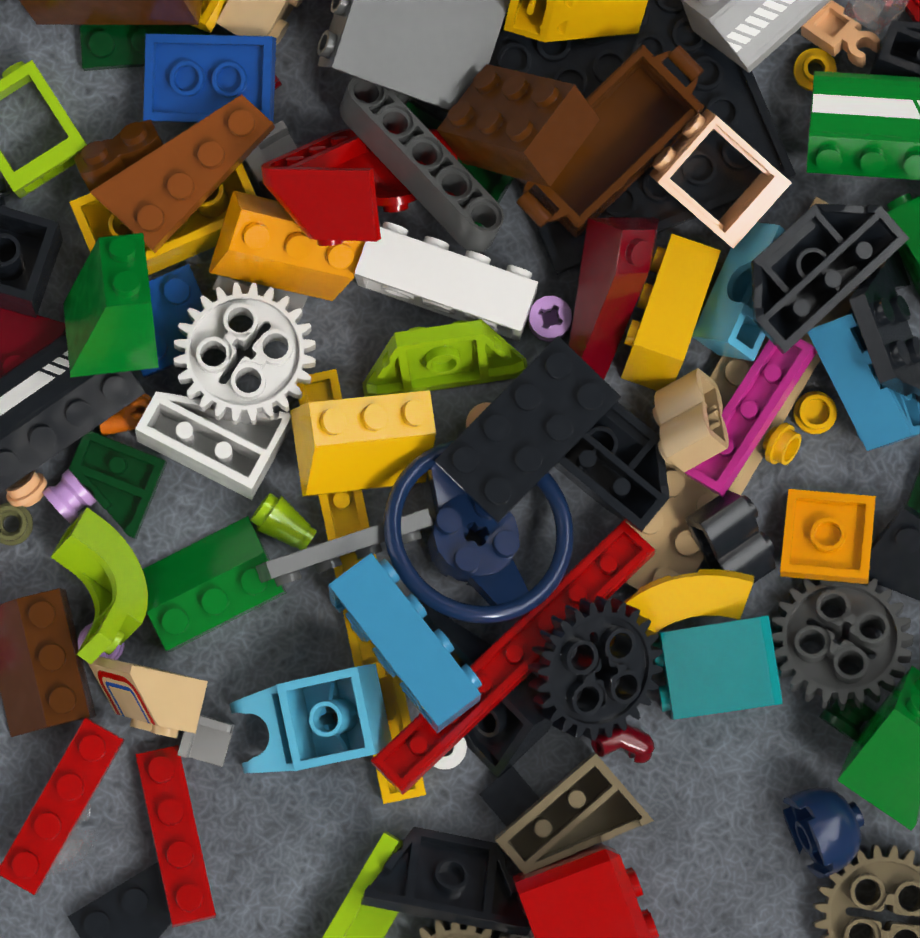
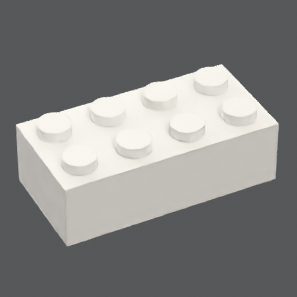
(446, 281)

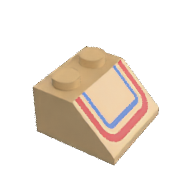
(151, 696)

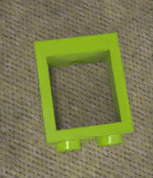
(55, 159)

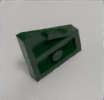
(118, 478)

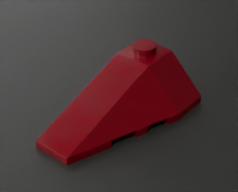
(610, 281)

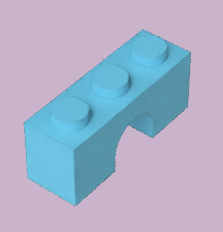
(727, 318)

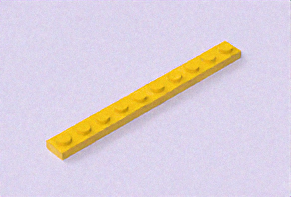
(344, 515)

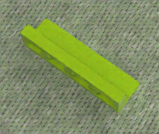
(361, 920)

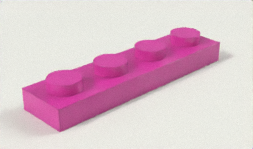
(753, 411)

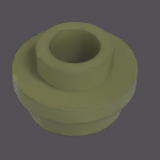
(25, 526)

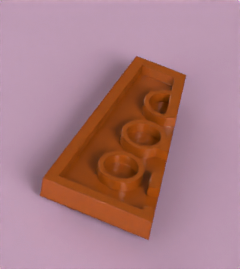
(179, 176)

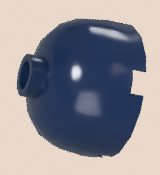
(825, 828)

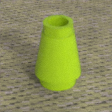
(282, 522)

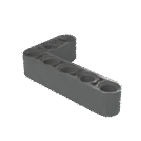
(427, 182)

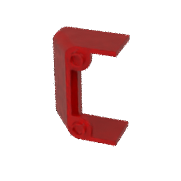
(336, 188)

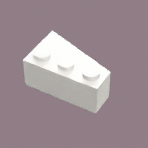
(215, 448)

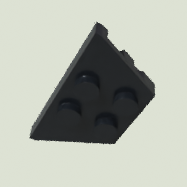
(449, 881)

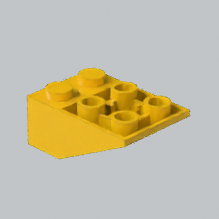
(574, 18)

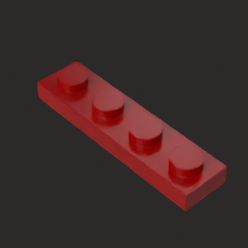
(60, 806)
(175, 836)

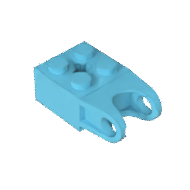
(303, 722)

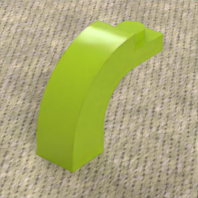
(111, 575)

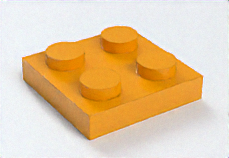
(828, 536)

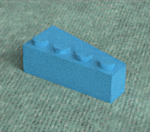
(405, 641)

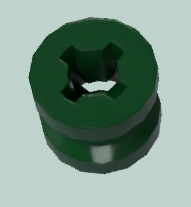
(849, 720)

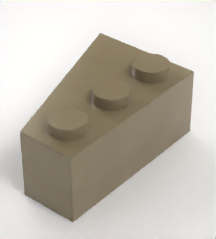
(571, 816)

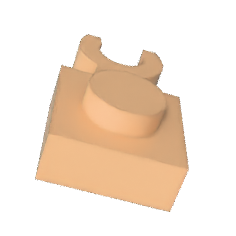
(836, 31)

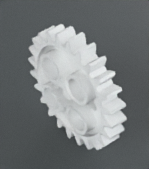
(212, 331)

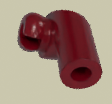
(632, 740)

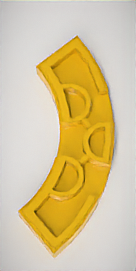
(692, 595)

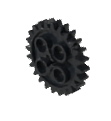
(595, 667)

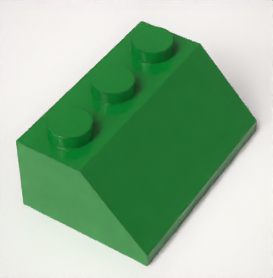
(208, 584)

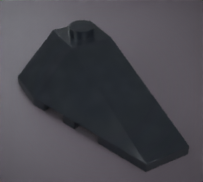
(510, 726)

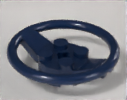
(484, 567)

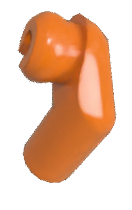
(126, 418)

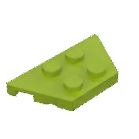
(443, 359)

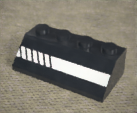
(50, 410)

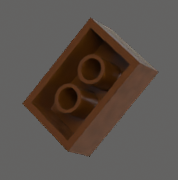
(518, 124)

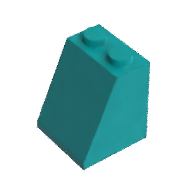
(718, 668)

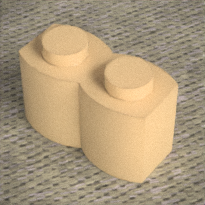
(690, 420)

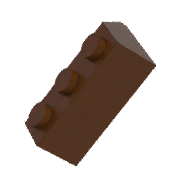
(39, 667)

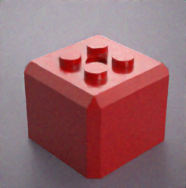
(585, 898)

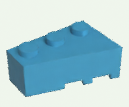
(876, 411)

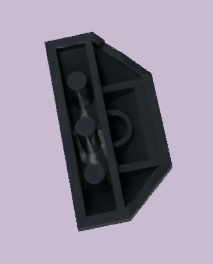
(818, 266)
(620, 467)

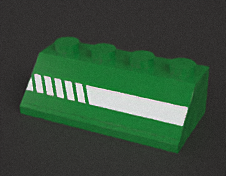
(865, 125)

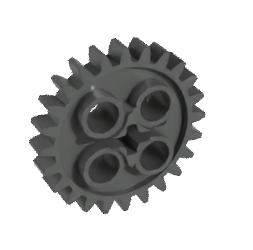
(821, 671)

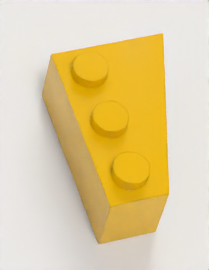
(669, 312)

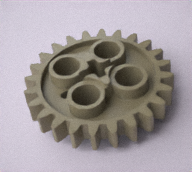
(889, 876)

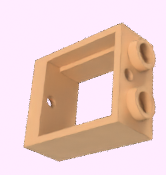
(749, 205)

